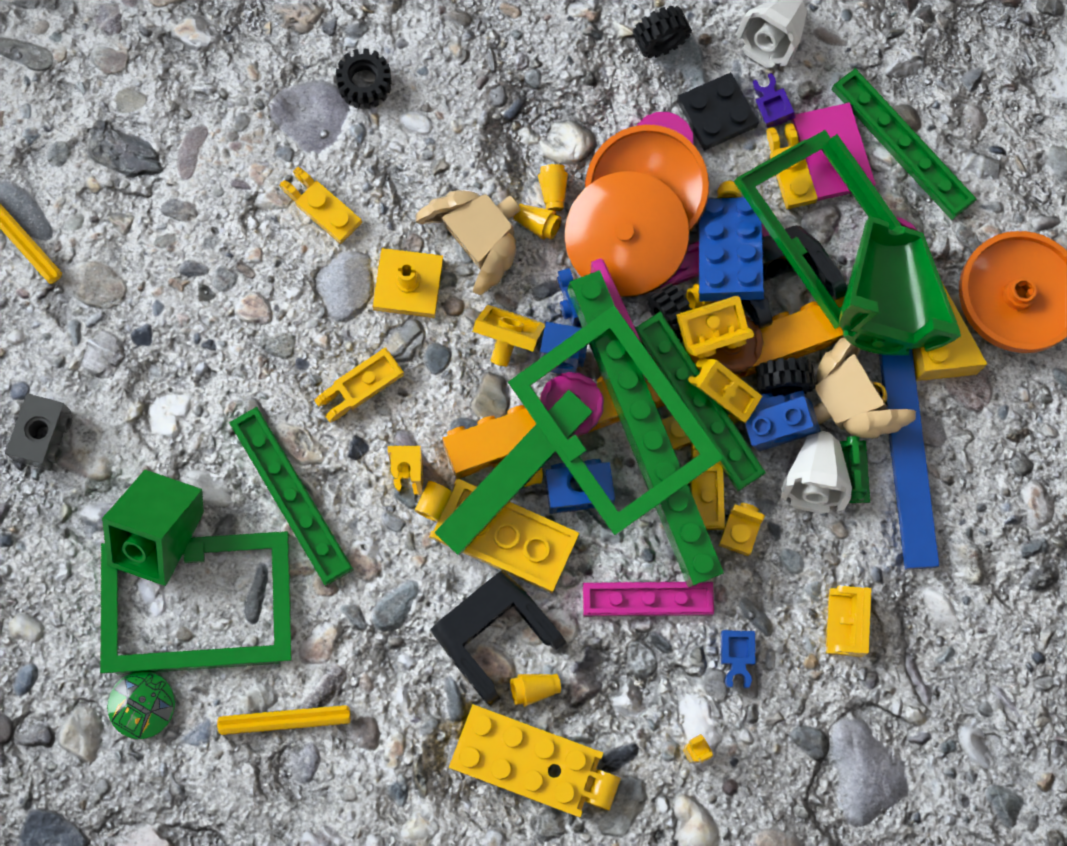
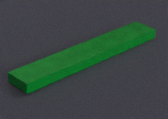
(904, 144)
(678, 366)
(510, 476)
(291, 496)

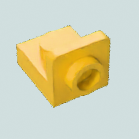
(741, 528)

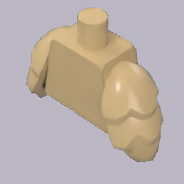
(479, 229)
(852, 398)

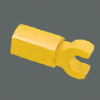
(697, 750)

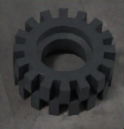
(662, 31)
(361, 62)
(670, 303)
(785, 376)

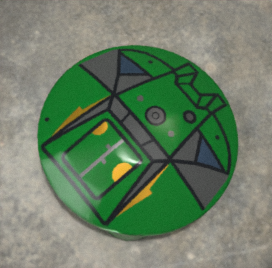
(141, 705)

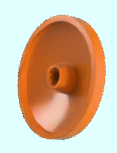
(660, 154)
(633, 227)
(1017, 291)

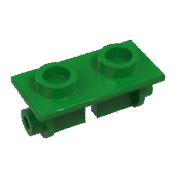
(856, 461)

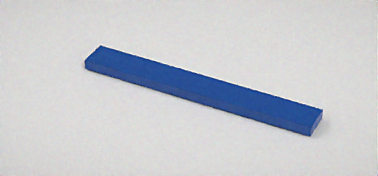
(910, 466)

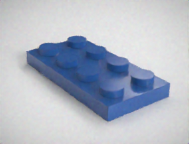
(730, 251)

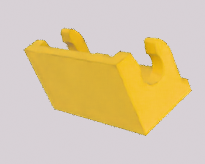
(726, 388)
(406, 463)
(848, 621)

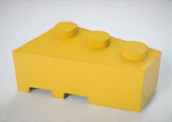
(952, 360)

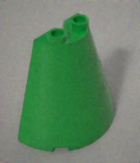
(896, 294)

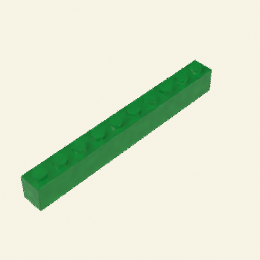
(646, 435)

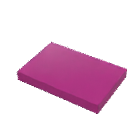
(839, 121)

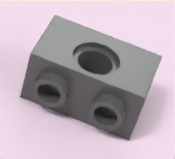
(35, 414)

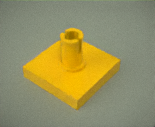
(408, 283)
(509, 331)

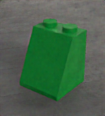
(152, 526)

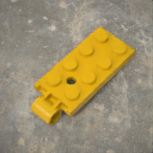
(512, 542)
(519, 759)

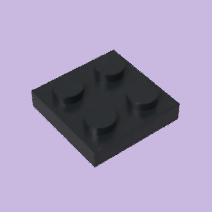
(717, 111)

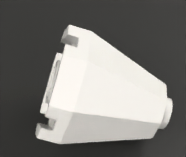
(773, 31)
(818, 476)

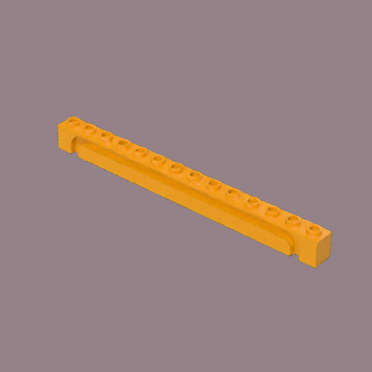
(494, 437)

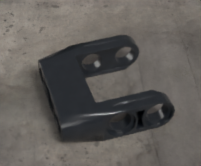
(777, 264)
(477, 614)

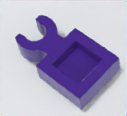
(773, 103)

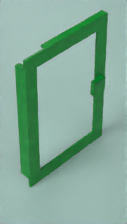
(793, 249)
(572, 448)
(211, 658)

